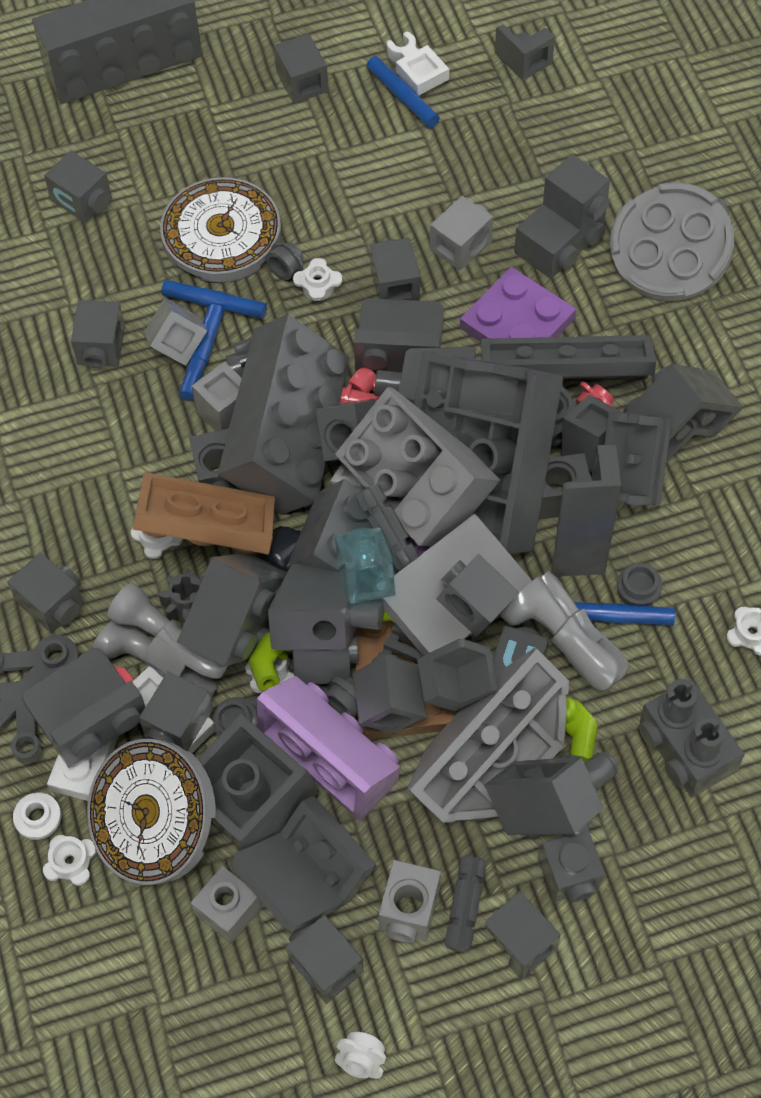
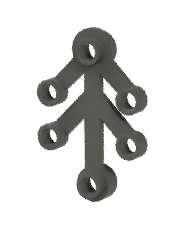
(11, 692)

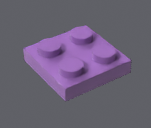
(517, 310)

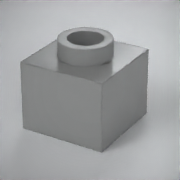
(230, 918)

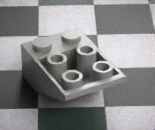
(419, 466)

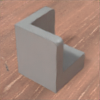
(175, 331)
(216, 396)

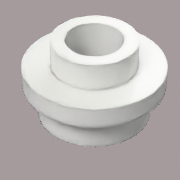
(45, 825)

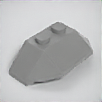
(513, 724)

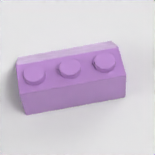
(327, 745)

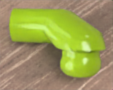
(263, 665)
(581, 728)

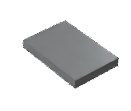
(420, 583)

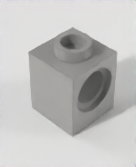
(461, 232)
(414, 882)

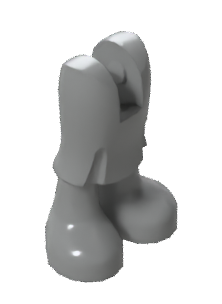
(572, 631)
(163, 653)

